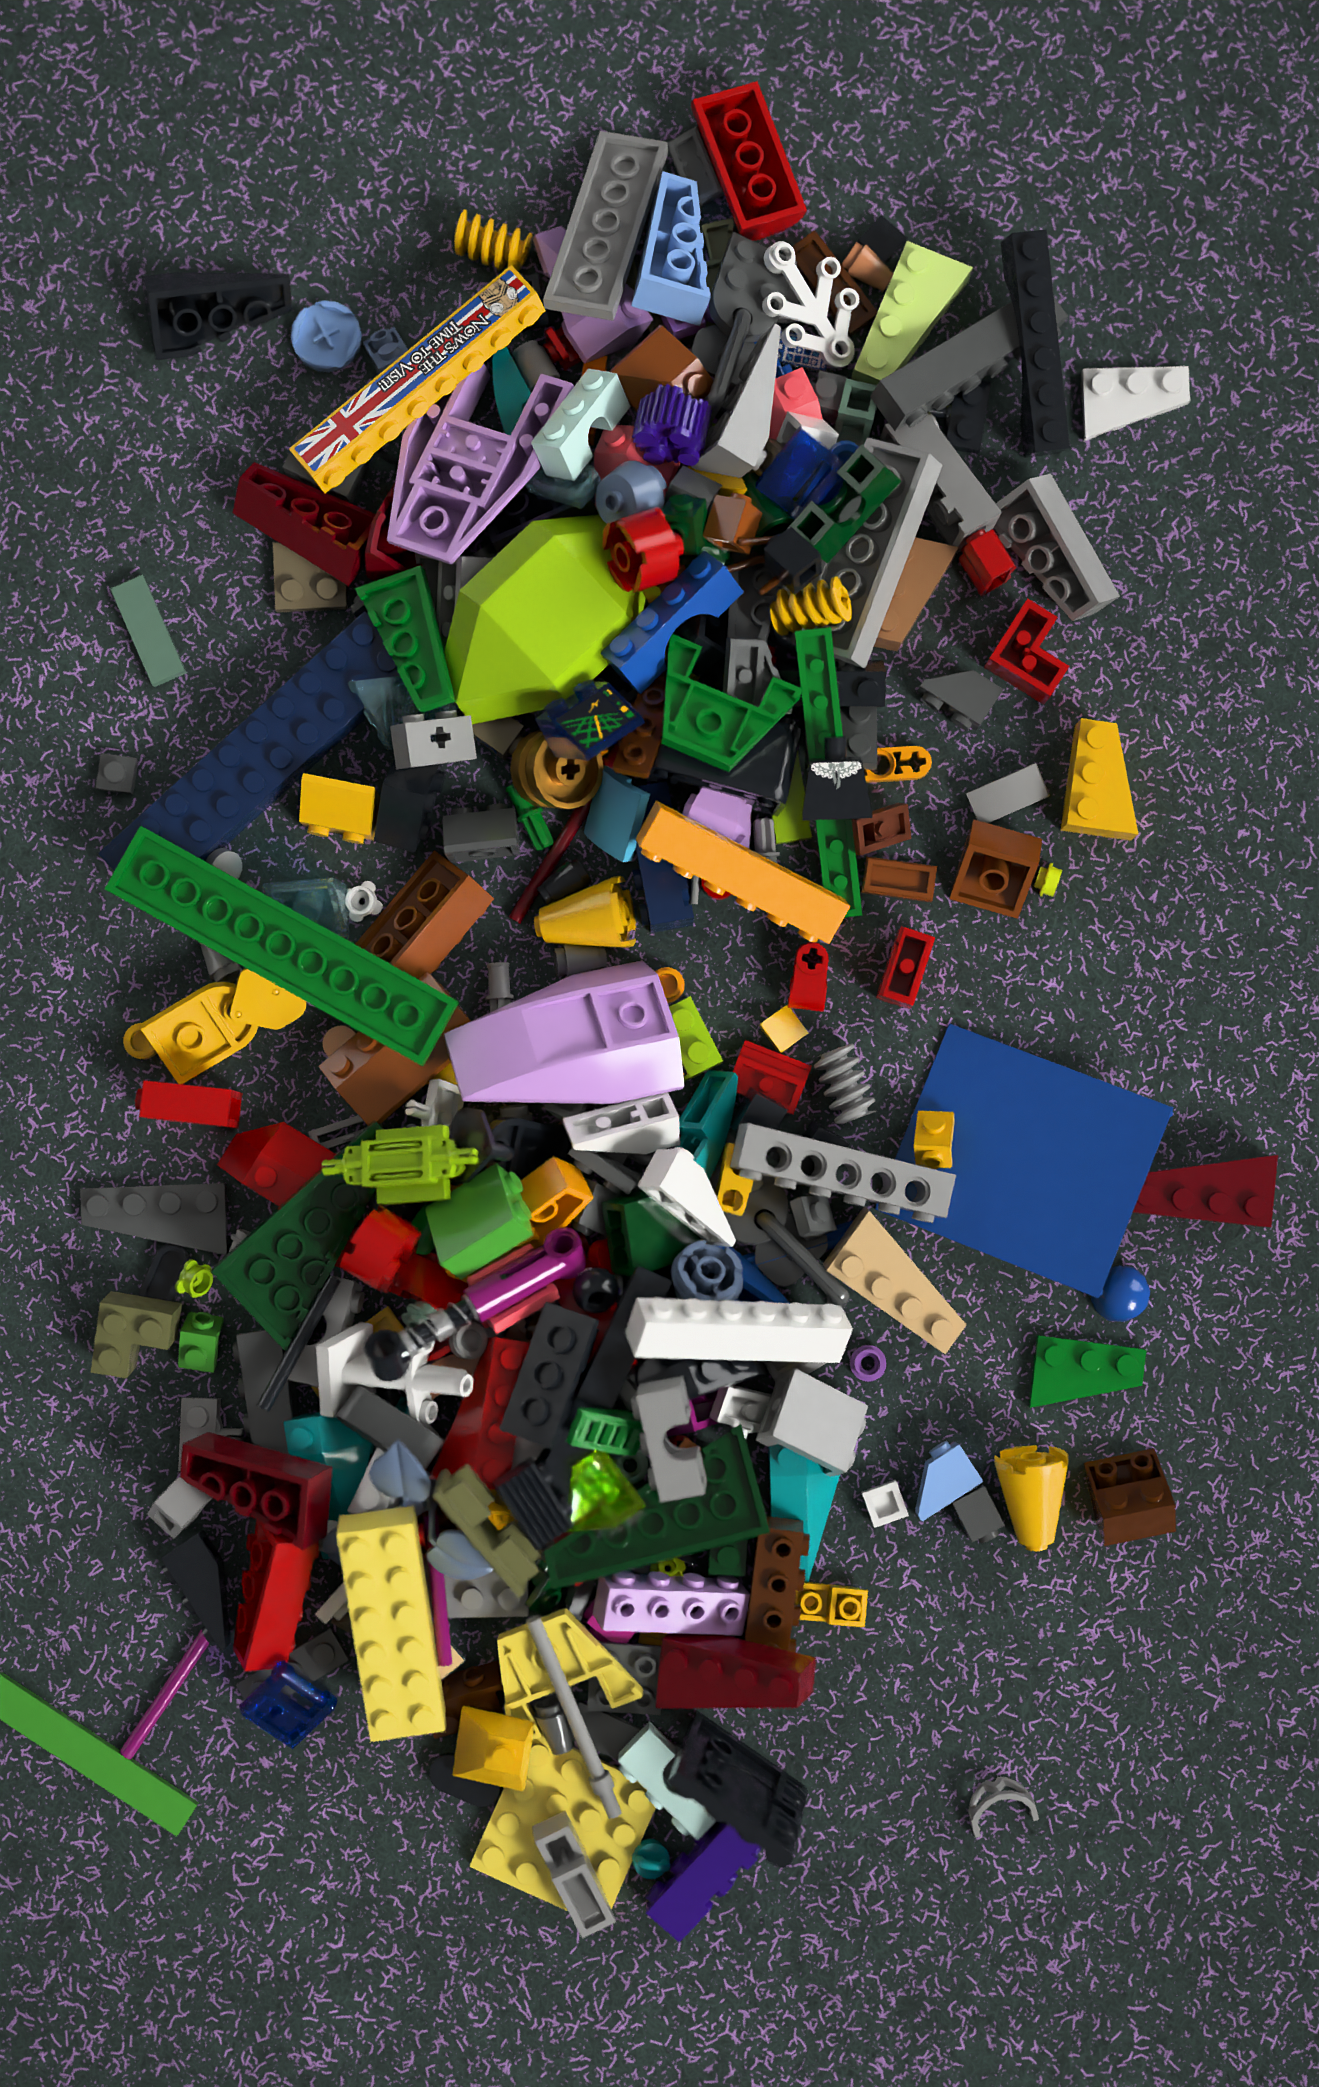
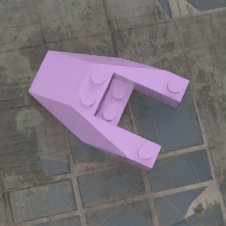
(462, 474)

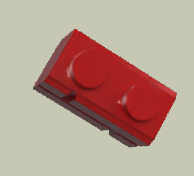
(905, 967)

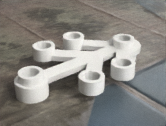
(813, 309)

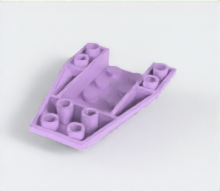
(575, 1041)

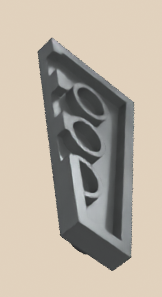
(167, 1213)

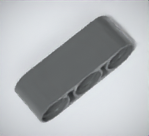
(385, 1424)

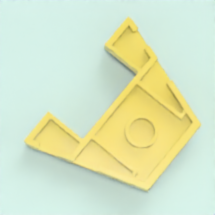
(579, 1657)

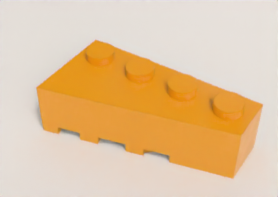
(554, 1197)

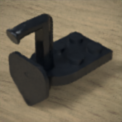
(510, 1141)

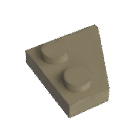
(304, 585)

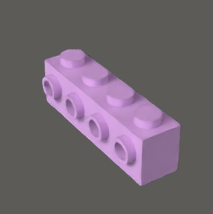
(671, 1603)

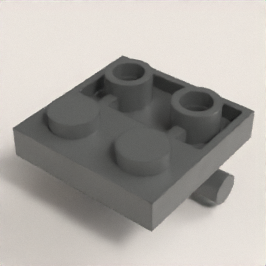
(612, 1167)

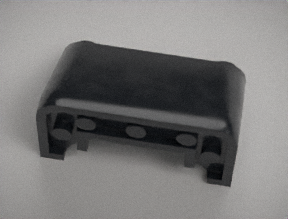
(760, 775)

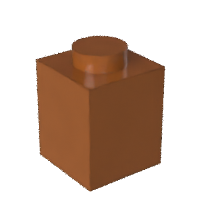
(730, 521)

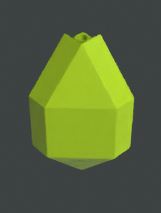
(536, 620)

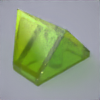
(600, 1494)

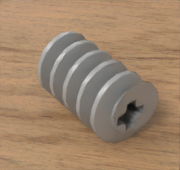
(844, 1084)

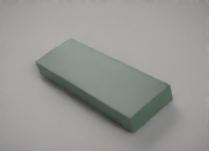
(148, 630)

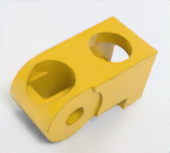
(732, 1189)

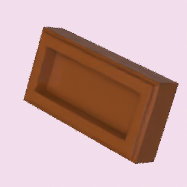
(899, 879)

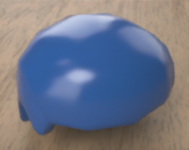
(1123, 1295)

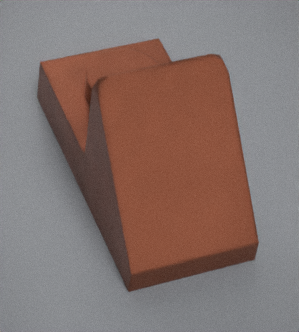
(885, 828)

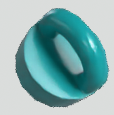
(650, 1859)

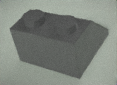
(480, 834)

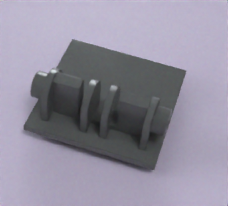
(643, 1665)

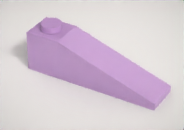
(591, 335)
(722, 814)

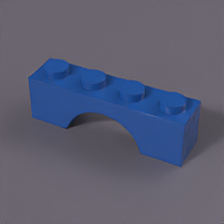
(640, 648)

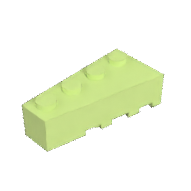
(911, 307)

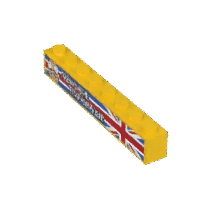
(418, 379)

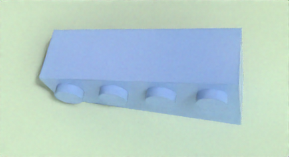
(672, 261)

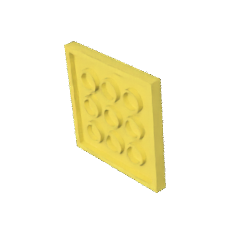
(551, 1787)

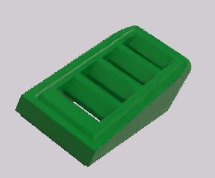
(611, 1431)

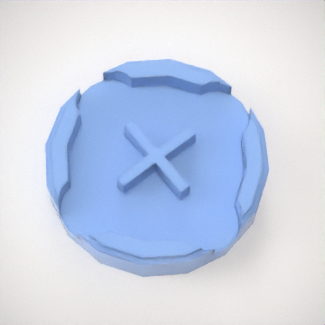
(326, 336)

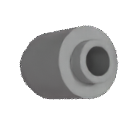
(532, 362)

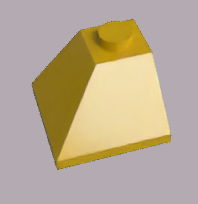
(493, 1748)

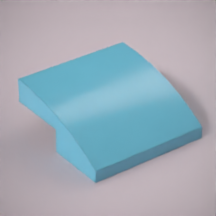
(616, 815)

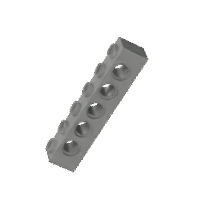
(932, 1186)

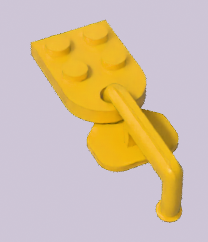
(201, 1031)

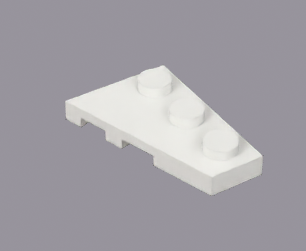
(1130, 394)

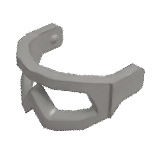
(995, 1787)

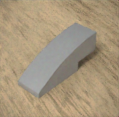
(573, 1874)

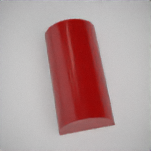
(749, 161)

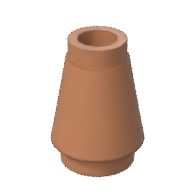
(867, 267)

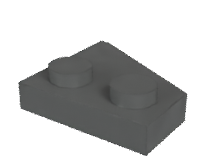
(748, 669)

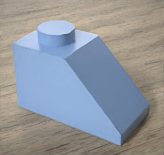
(945, 1479)

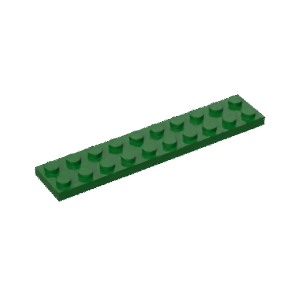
(282, 946)

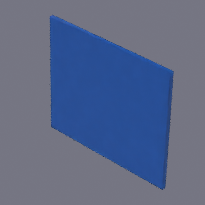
(1038, 1158)

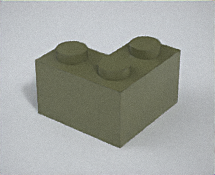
(127, 1323)

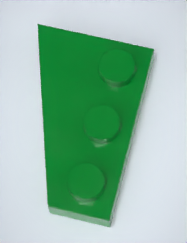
(1082, 1369)

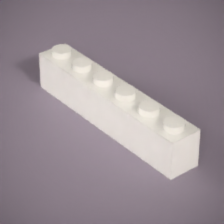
(737, 1330)

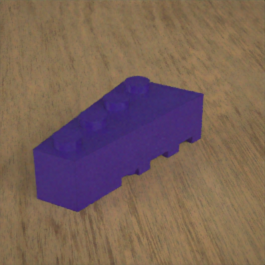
(698, 1877)

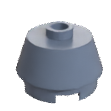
(629, 490)
(707, 1273)

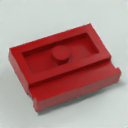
(771, 1074)

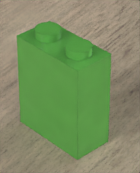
(479, 1221)

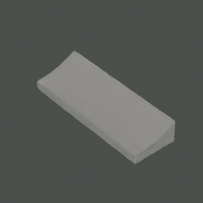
(879, 549)

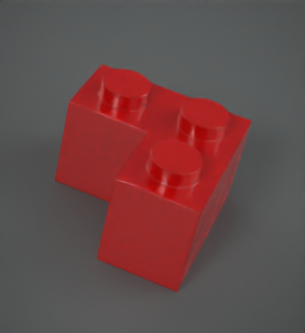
(1021, 659)

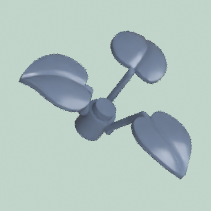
(400, 1475)

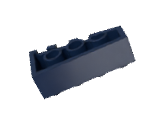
(663, 888)

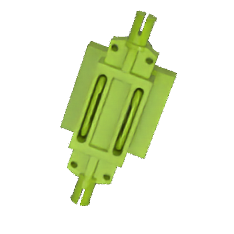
(404, 1164)

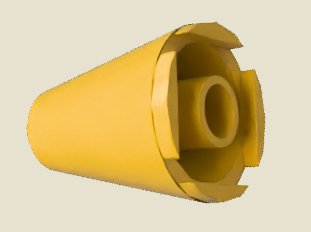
(590, 917)
(1033, 1492)

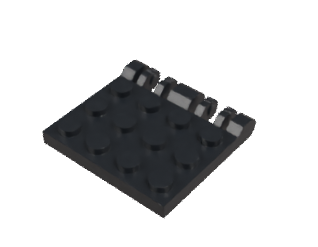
(740, 1789)

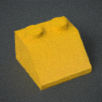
(338, 808)

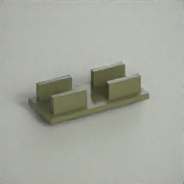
(508, 1550)

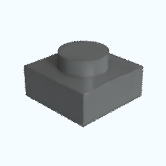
(116, 773)

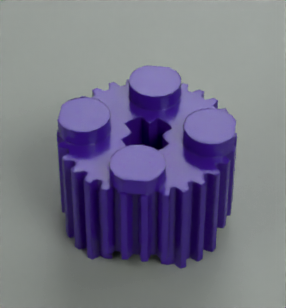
(671, 426)

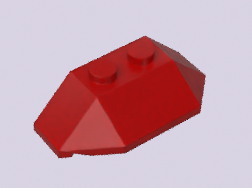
(274, 1160)

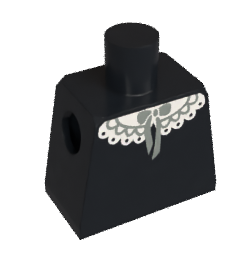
(836, 785)

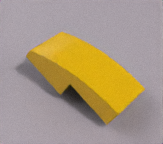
(833, 1604)

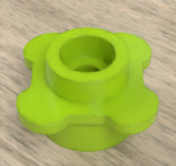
(194, 1279)

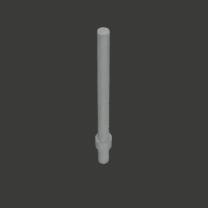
(599, 1779)

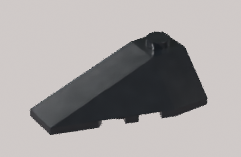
(201, 306)

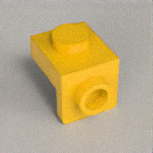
(934, 1139)

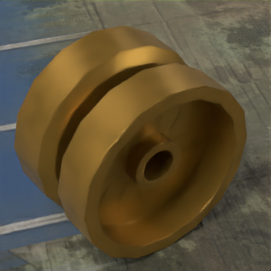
(550, 779)

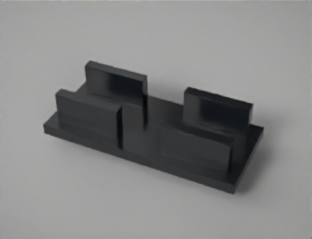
(550, 1375)

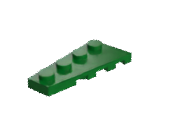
(409, 627)

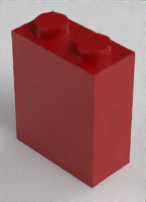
(189, 1104)

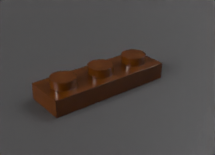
(808, 254)

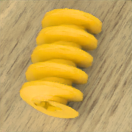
(490, 243)
(811, 607)

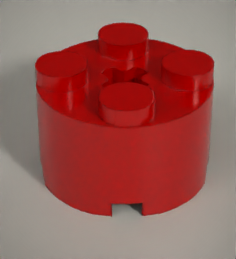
(642, 550)
(380, 1248)

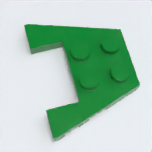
(712, 722)

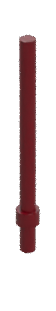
(556, 851)

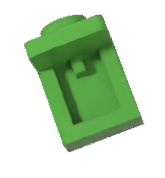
(200, 1341)

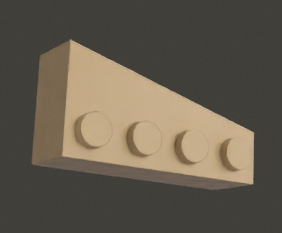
(887, 1277)

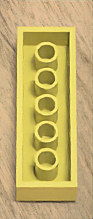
(391, 1623)

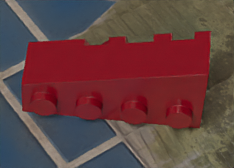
(305, 520)
(1216, 1192)
(260, 1482)
(730, 1673)

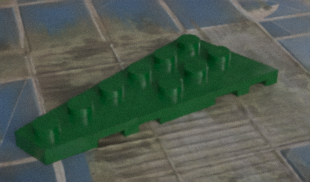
(295, 1249)
(674, 1528)

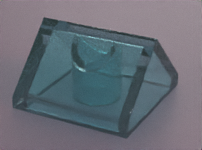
(317, 900)

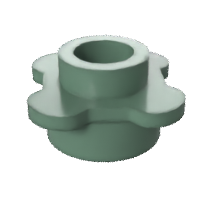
(416, 1312)

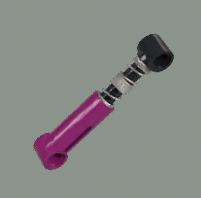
(558, 1258)

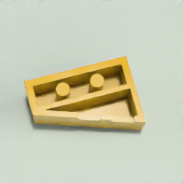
(1097, 784)

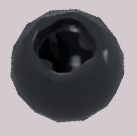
(595, 1290)

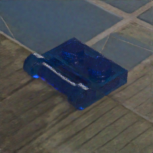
(794, 467)
(279, 1713)

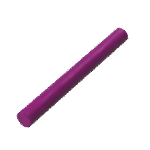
(439, 1605)
(164, 1696)

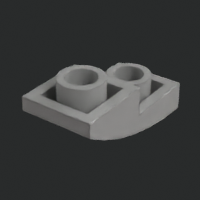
(1008, 794)

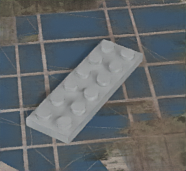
(606, 226)

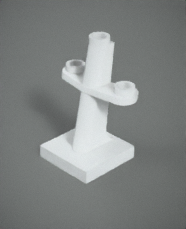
(344, 1365)

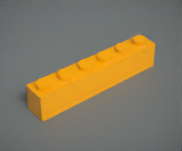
(741, 872)

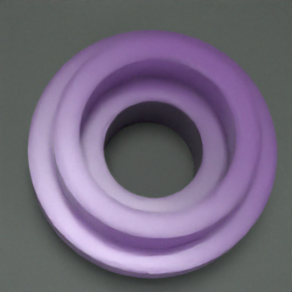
(879, 1366)

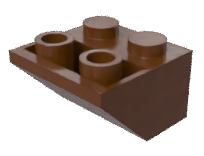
(1130, 1497)

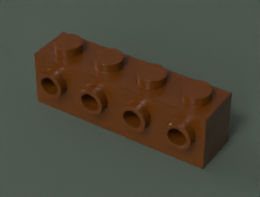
(775, 1584)

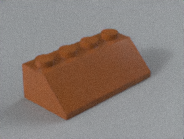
(426, 917)
(380, 1079)

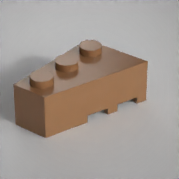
(918, 581)

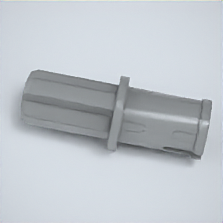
(765, 838)
(498, 985)

